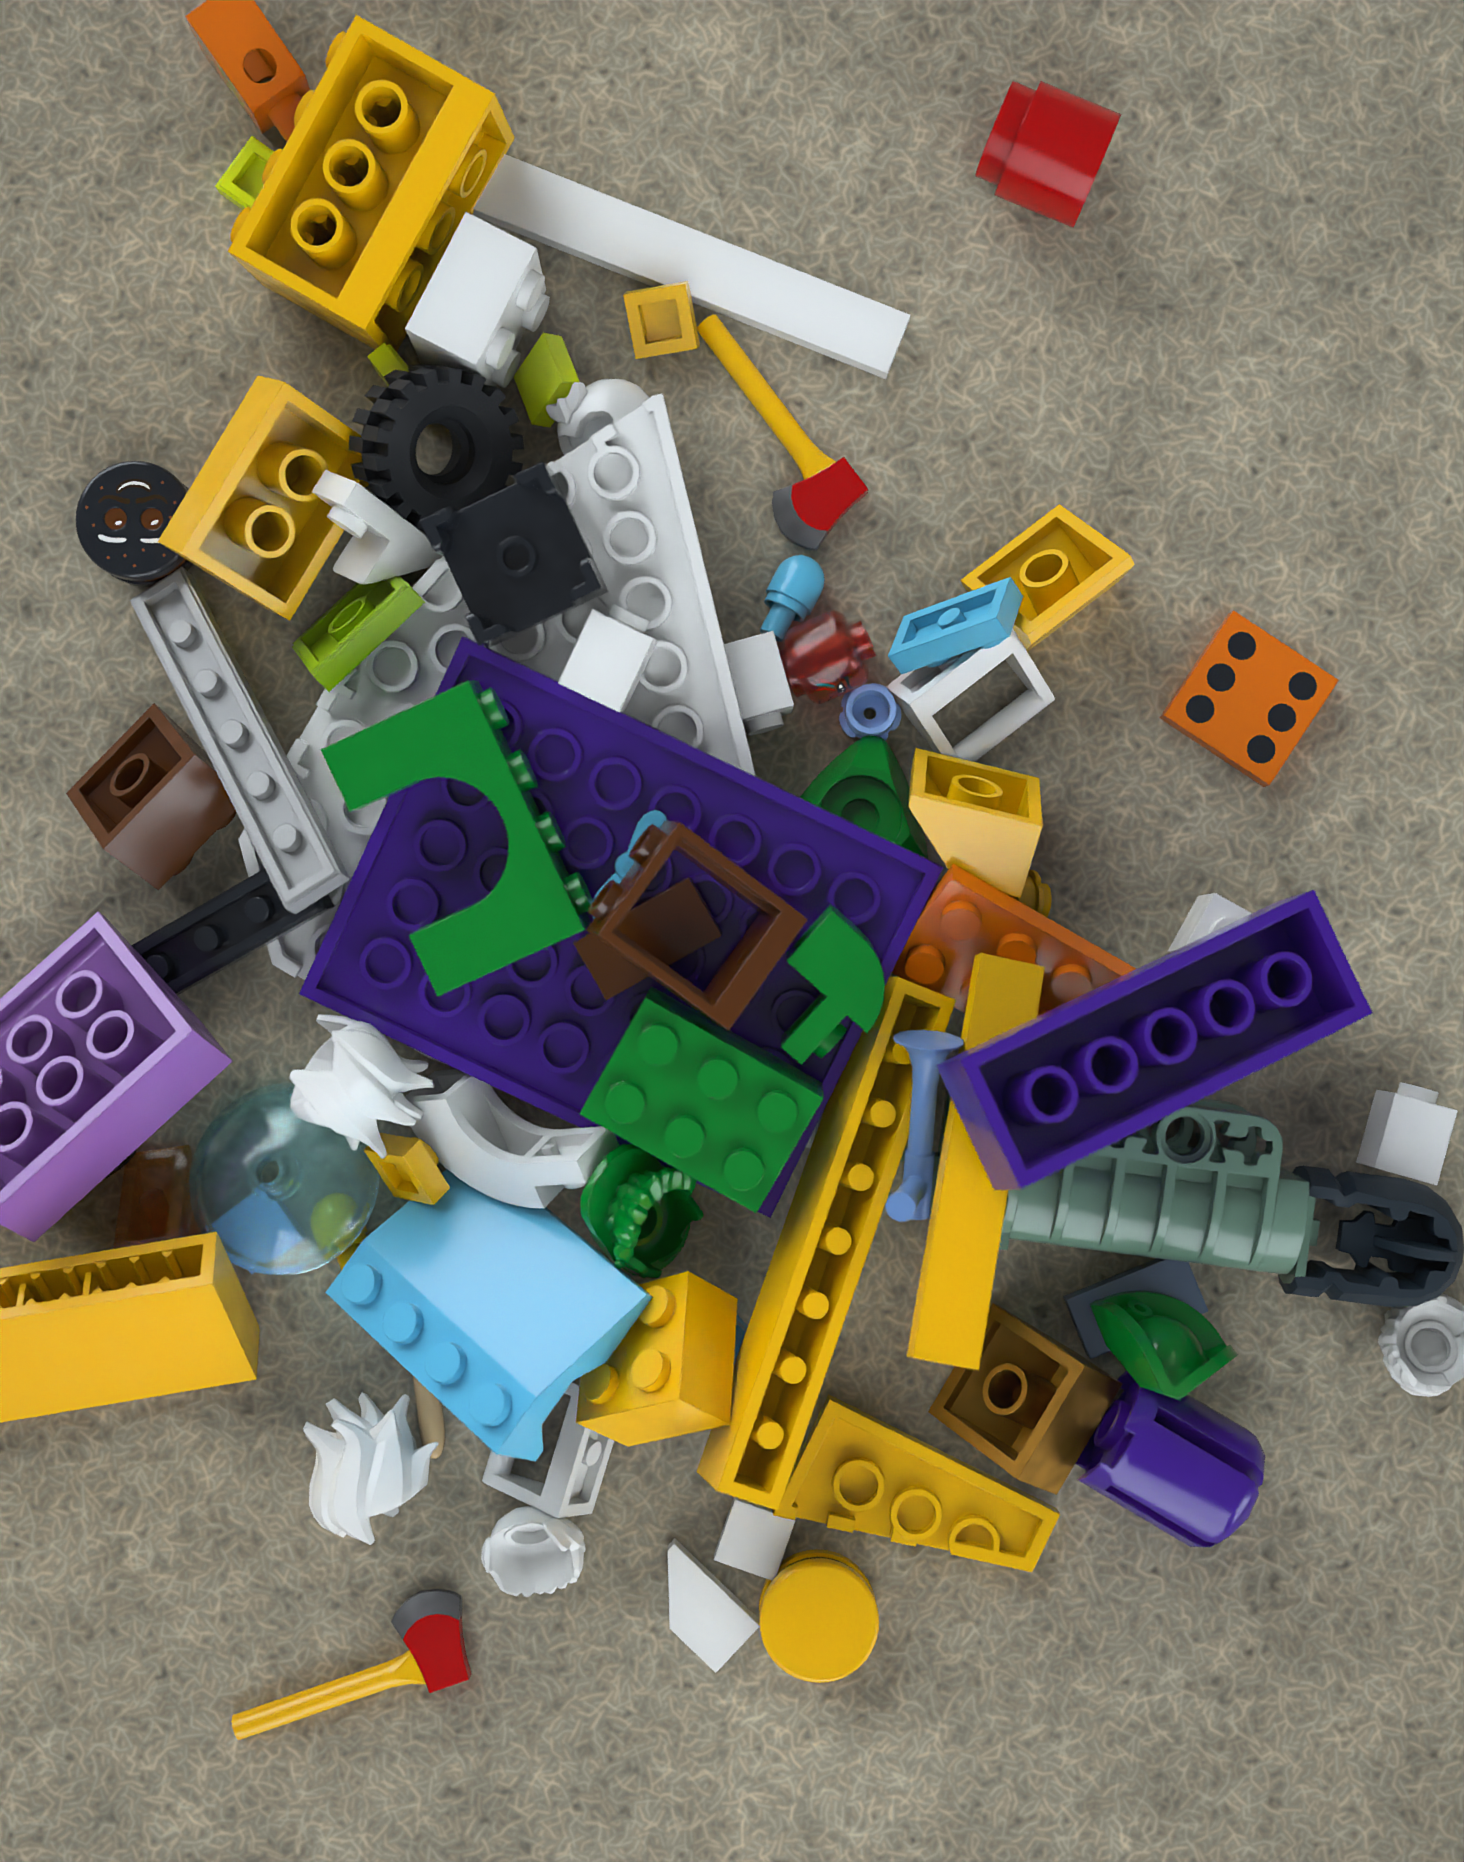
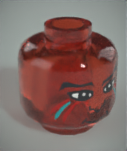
(826, 657)

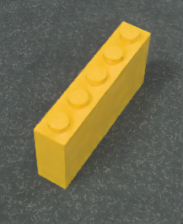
(122, 1327)

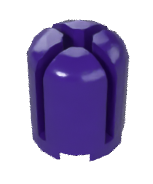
(1175, 1464)

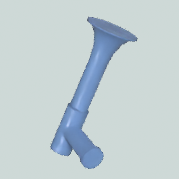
(925, 1051)

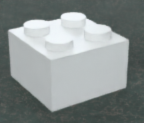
(480, 303)

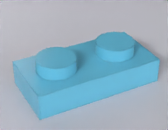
(956, 626)

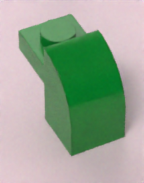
(846, 972)

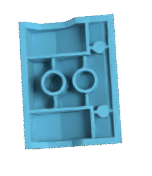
(489, 1308)

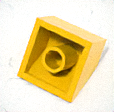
(978, 816)

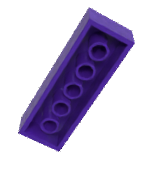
(1153, 1041)

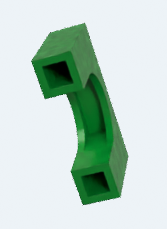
(463, 740)

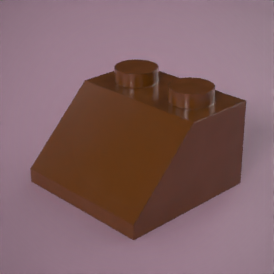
(153, 798)

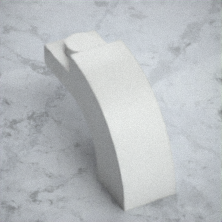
(498, 1149)

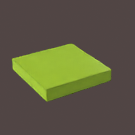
(355, 628)

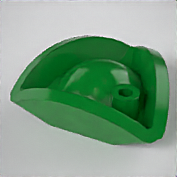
(870, 791)
(1161, 1341)

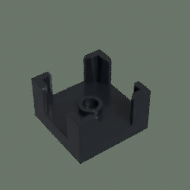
(516, 556)

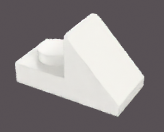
(381, 539)

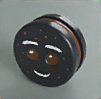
(125, 516)

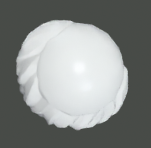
(1425, 1345)
(533, 1552)

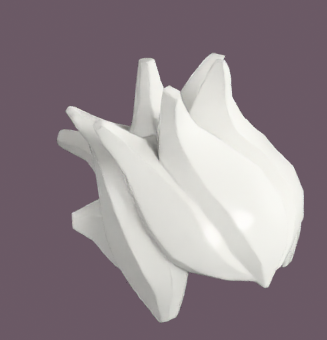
(356, 1082)
(364, 1467)

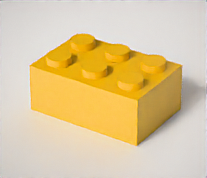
(253, 501)

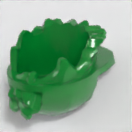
(639, 1210)

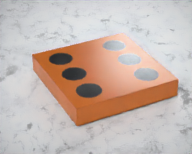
(1249, 699)

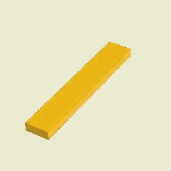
(965, 1207)

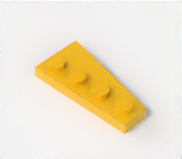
(898, 1487)

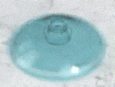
(301, 1215)

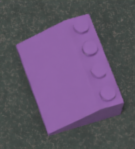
(89, 1071)

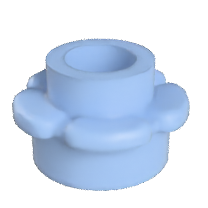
(873, 697)

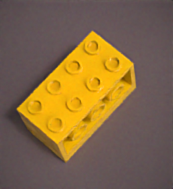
(371, 184)

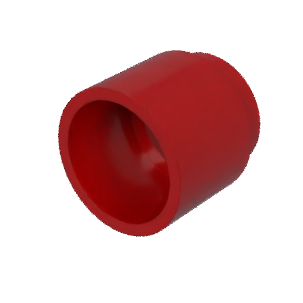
(1047, 150)

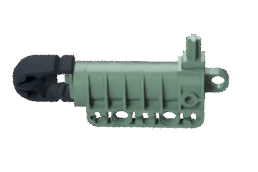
(1238, 1210)

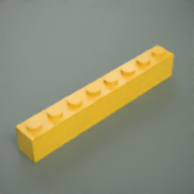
(820, 1254)

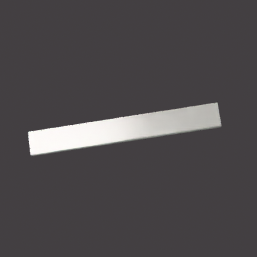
(718, 272)

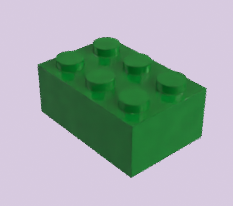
(703, 1099)

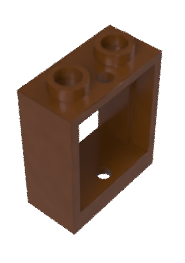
(748, 962)

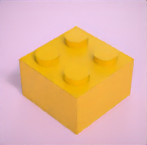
(669, 1368)

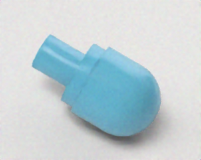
(792, 594)

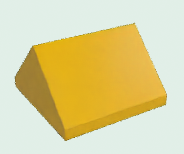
(1057, 568)

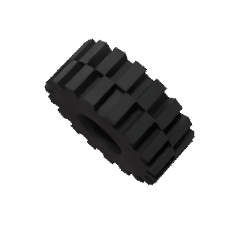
(401, 412)

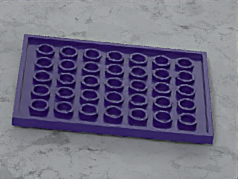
(542, 1019)

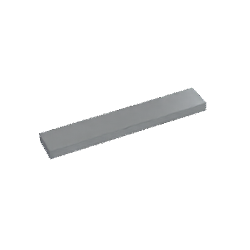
(240, 741)

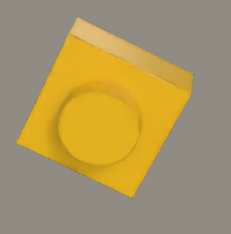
(661, 320)
(409, 1169)

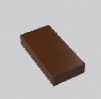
(664, 925)

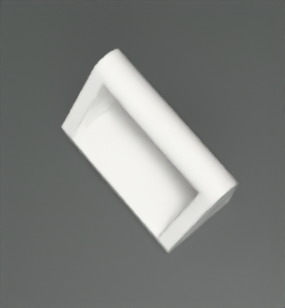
(930, 689)
(572, 1475)

